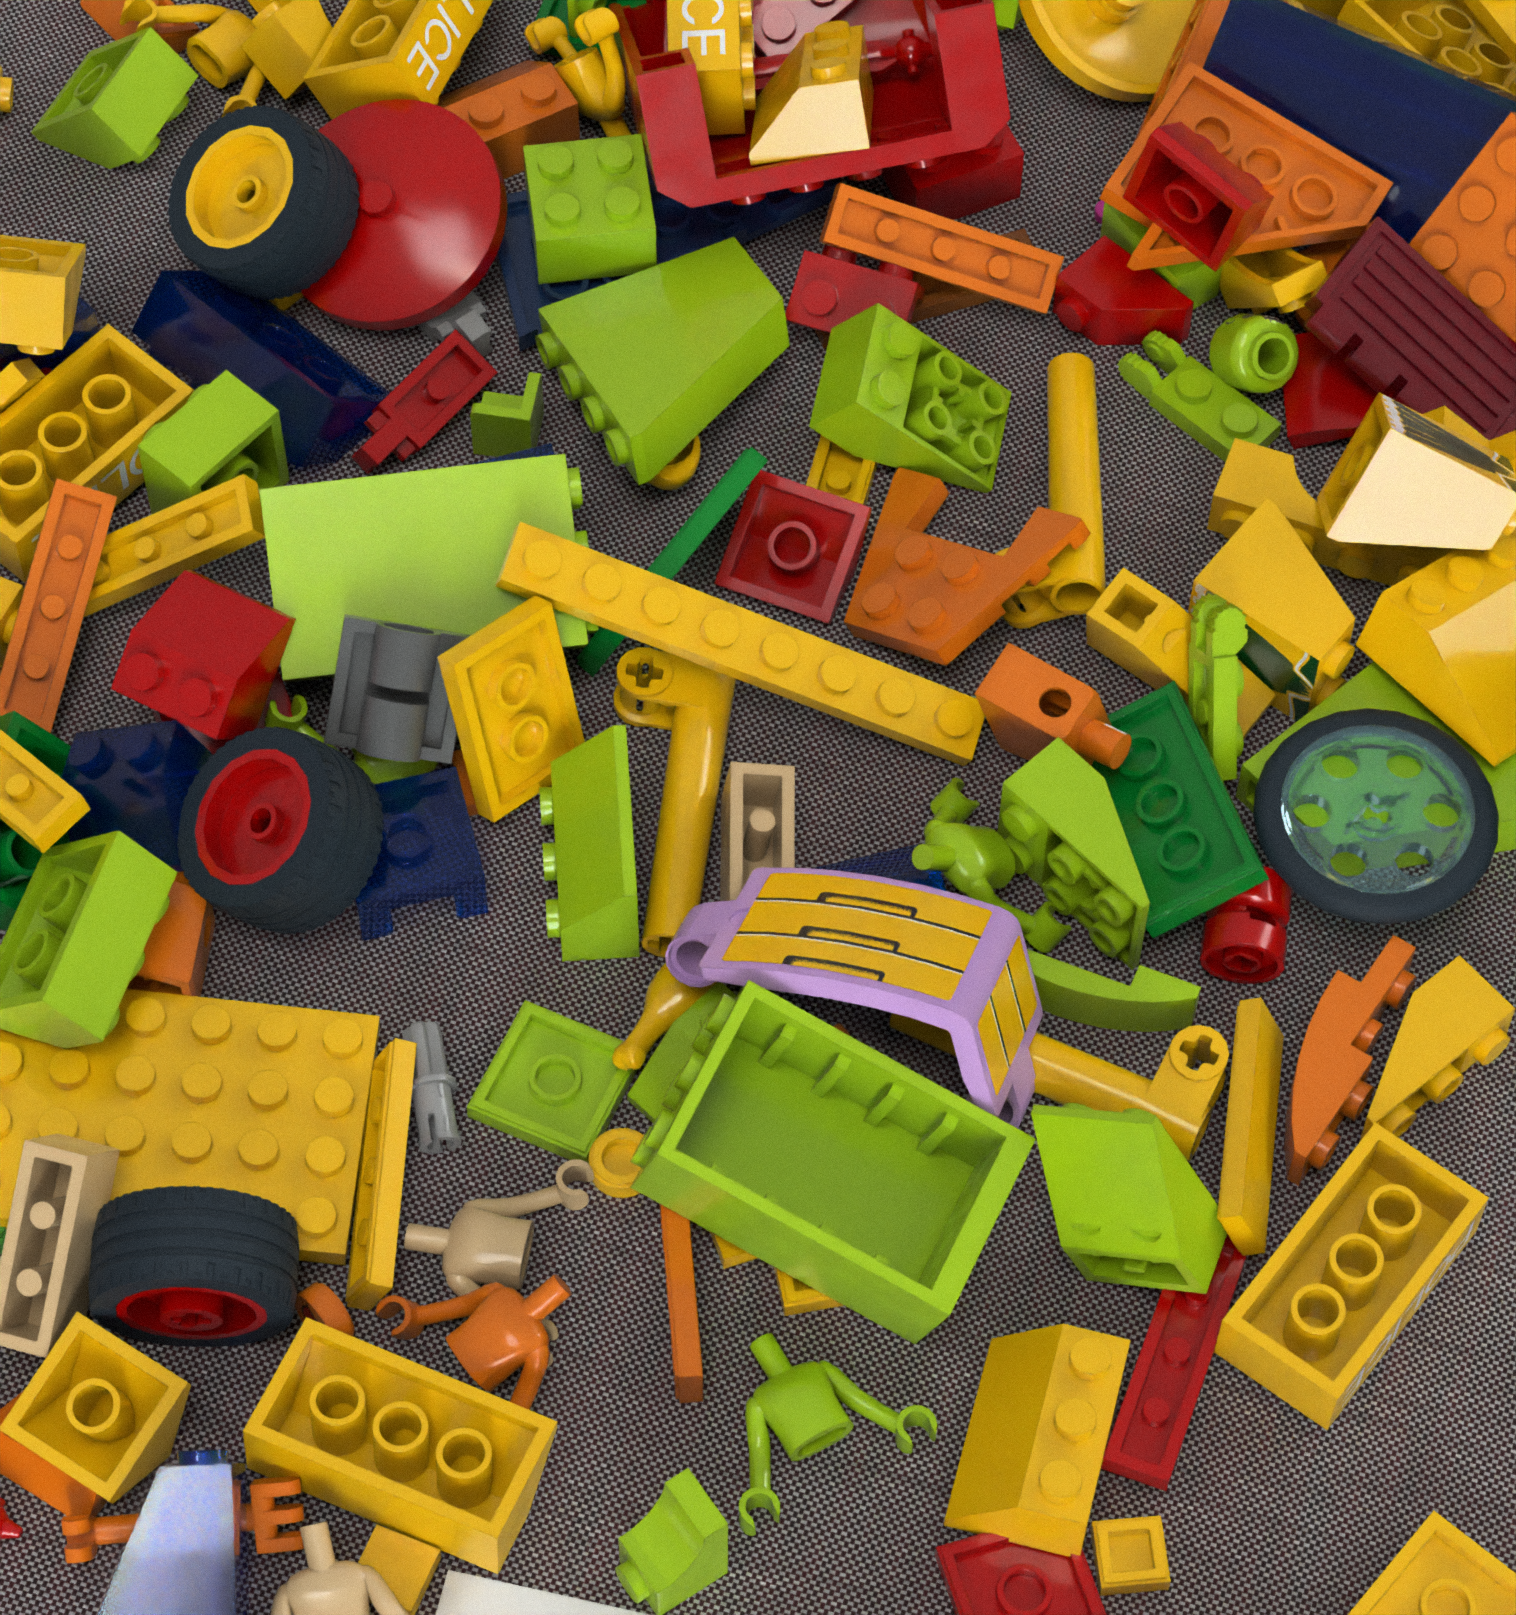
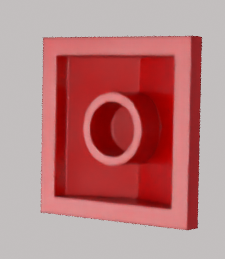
(794, 547)

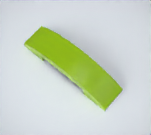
(1148, 1005)

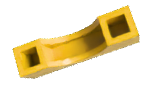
(1261, 472)

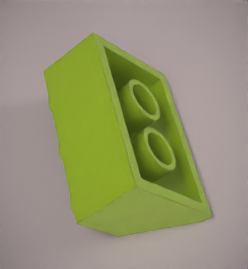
(592, 850)
(80, 938)

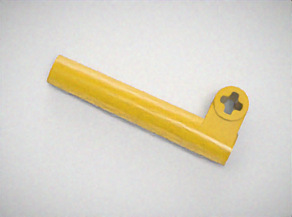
(1073, 489)
(697, 710)
(1065, 1074)

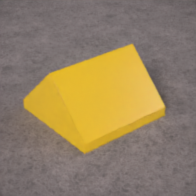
(99, 1410)

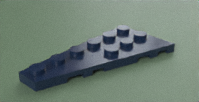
(677, 233)

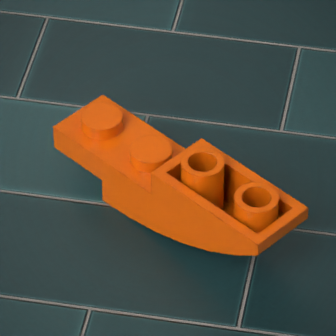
(1336, 1057)

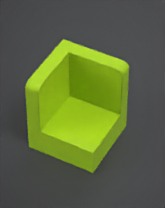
(507, 421)

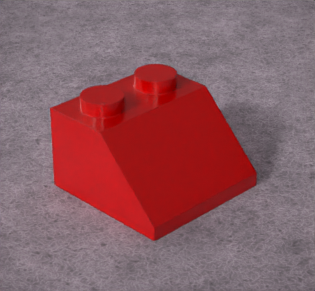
(963, 180)
(1196, 194)
(205, 656)

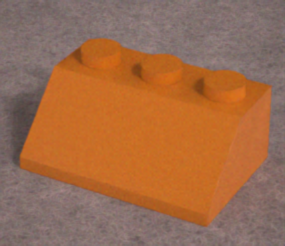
(516, 110)

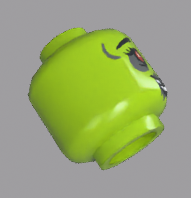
(1254, 353)

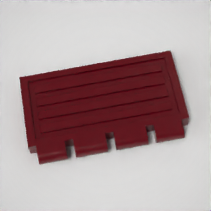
(1415, 333)

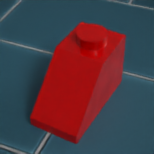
(1116, 303)

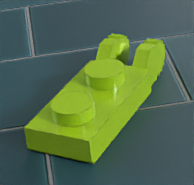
(1196, 397)
(1217, 678)

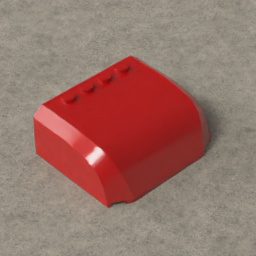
(943, 111)

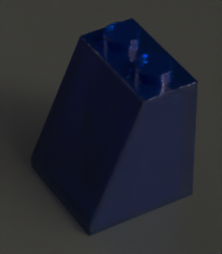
(187, 1543)

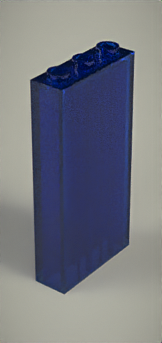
(1362, 97)

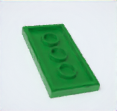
(683, 545)
(1177, 813)

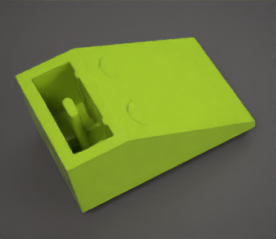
(909, 402)
(1074, 847)
(1127, 1199)

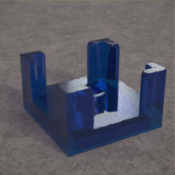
(423, 852)

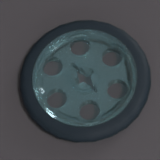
(1382, 892)

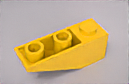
(1152, 638)
(1443, 1033)

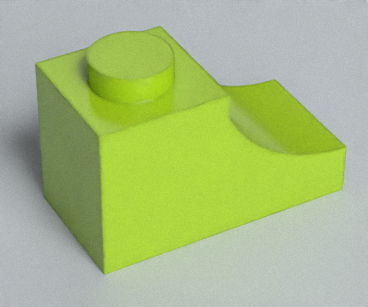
(674, 1547)

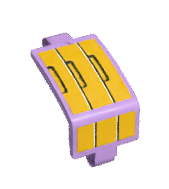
(886, 950)

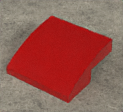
(1324, 395)

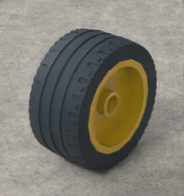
(263, 202)

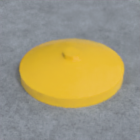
(1109, 44)

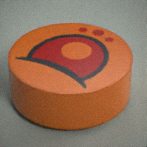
(324, 1306)

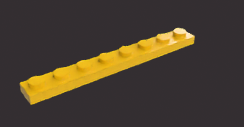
(741, 644)

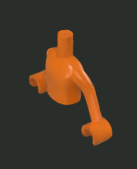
(498, 1335)

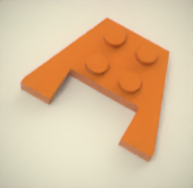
(937, 593)

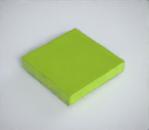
(552, 1083)

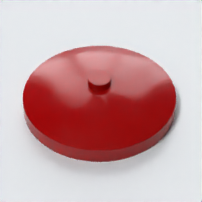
(424, 218)

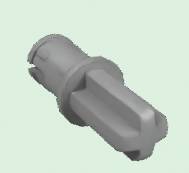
(432, 1089)

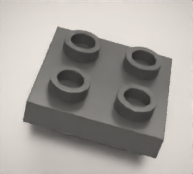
(392, 692)

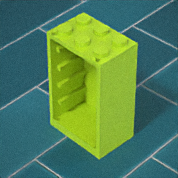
(409, 550)
(830, 1161)

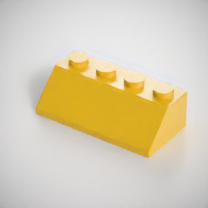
(400, 1444)

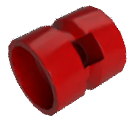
(1248, 934)

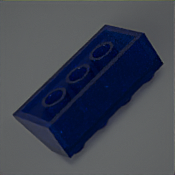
(212, 329)

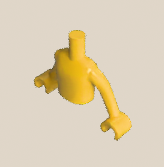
(212, 51)
(593, 80)

